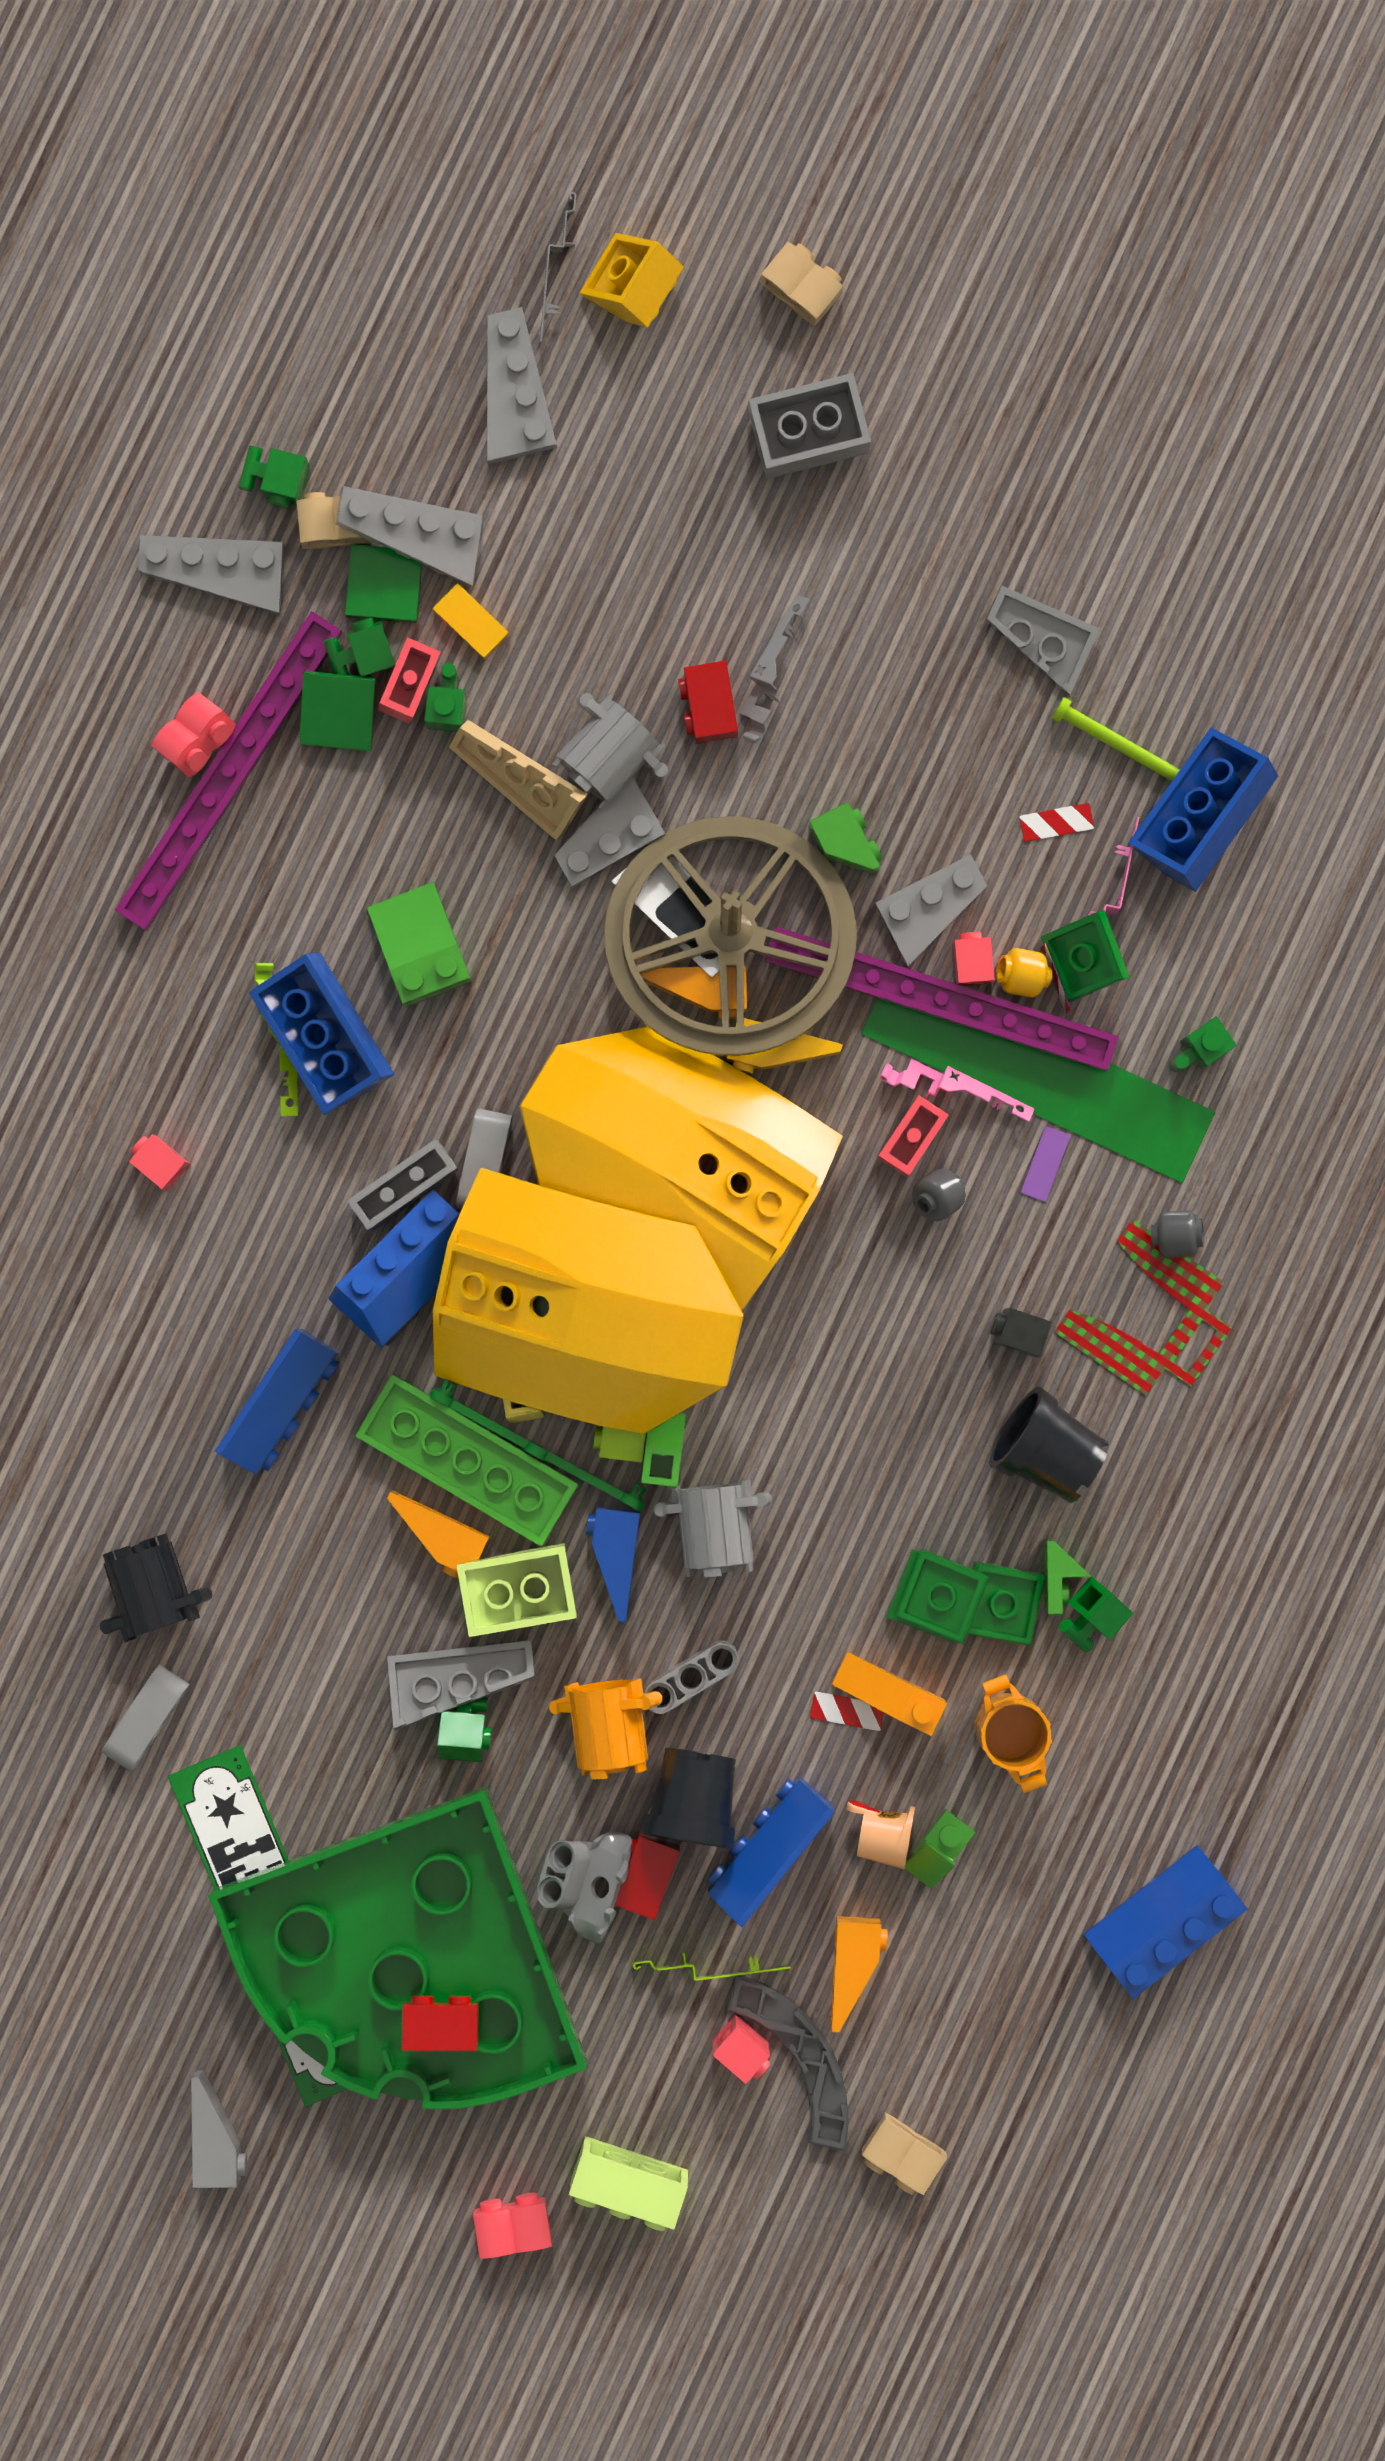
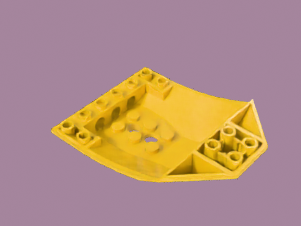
(635, 1114)
(632, 1315)

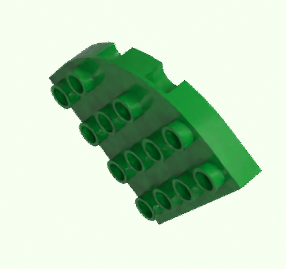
(398, 1914)

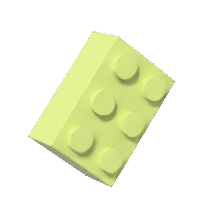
(628, 2184)

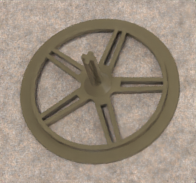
(730, 934)

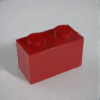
(710, 702)
(648, 1875)
(440, 2025)

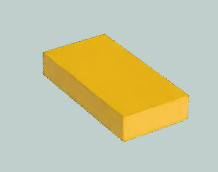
(470, 621)

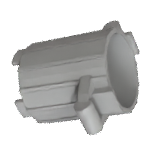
(608, 750)
(715, 1525)

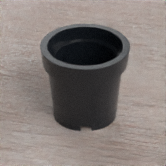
(1048, 1447)
(693, 1799)

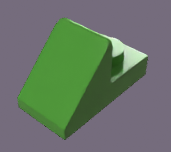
(1058, 1566)
(938, 1849)

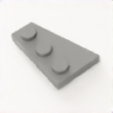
(1044, 635)
(609, 835)
(929, 906)

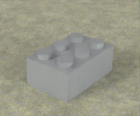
(809, 426)

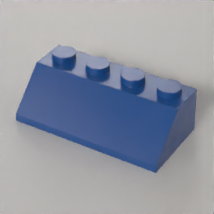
(1204, 808)
(321, 1032)
(398, 1271)
(278, 1401)
(769, 1850)
(1165, 1921)

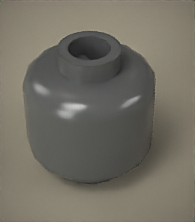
(938, 1194)
(1178, 1234)

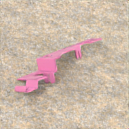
(1113, 910)
(911, 1075)

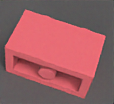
(408, 680)
(912, 1136)
(741, 2049)

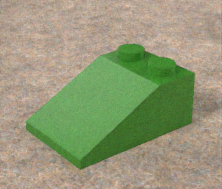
(419, 945)

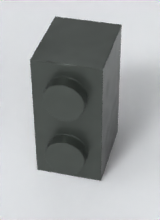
(1020, 1331)

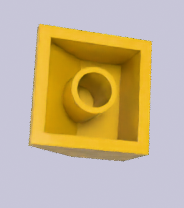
(632, 279)

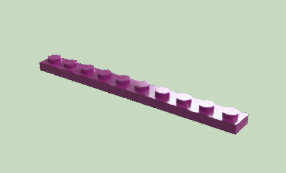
(226, 773)
(964, 1006)

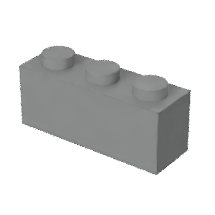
(403, 1185)

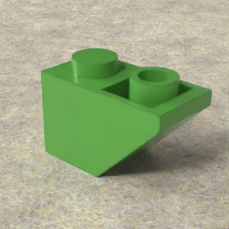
(843, 841)
(664, 1452)

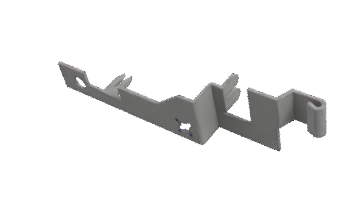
(556, 248)
(764, 682)

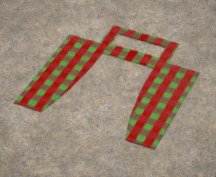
(1128, 1356)

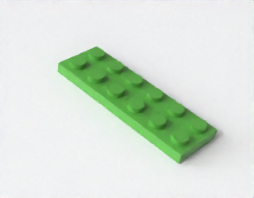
(467, 1460)

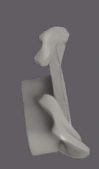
(604, 1857)

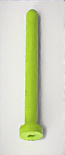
(1113, 739)

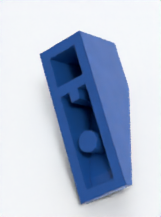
(614, 1546)

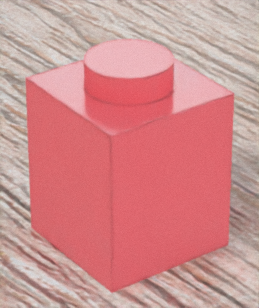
(973, 959)
(158, 1161)

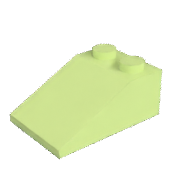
(517, 1590)

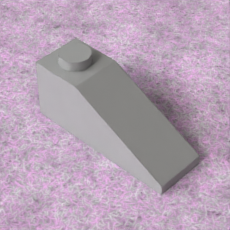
(215, 2145)

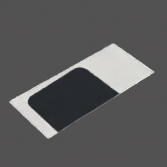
(672, 910)

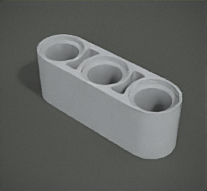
(485, 1149)
(701, 1661)
(145, 1718)

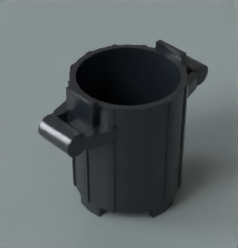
(149, 1589)

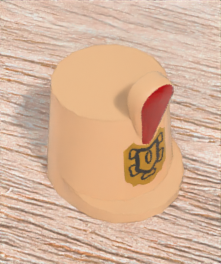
(883, 1834)

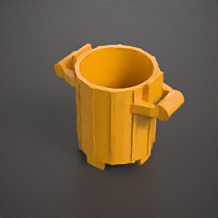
(608, 1724)
(1013, 1733)

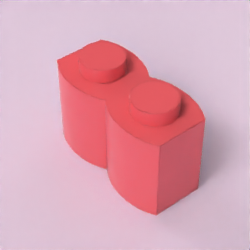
(193, 734)
(512, 2226)

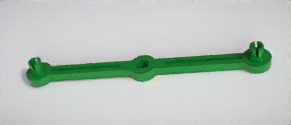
(444, 1397)

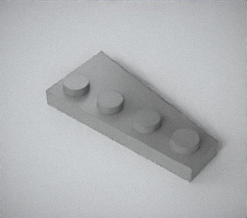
(515, 397)
(416, 530)
(219, 567)
(454, 1677)

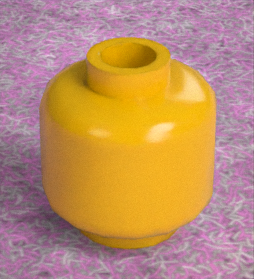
(1023, 972)

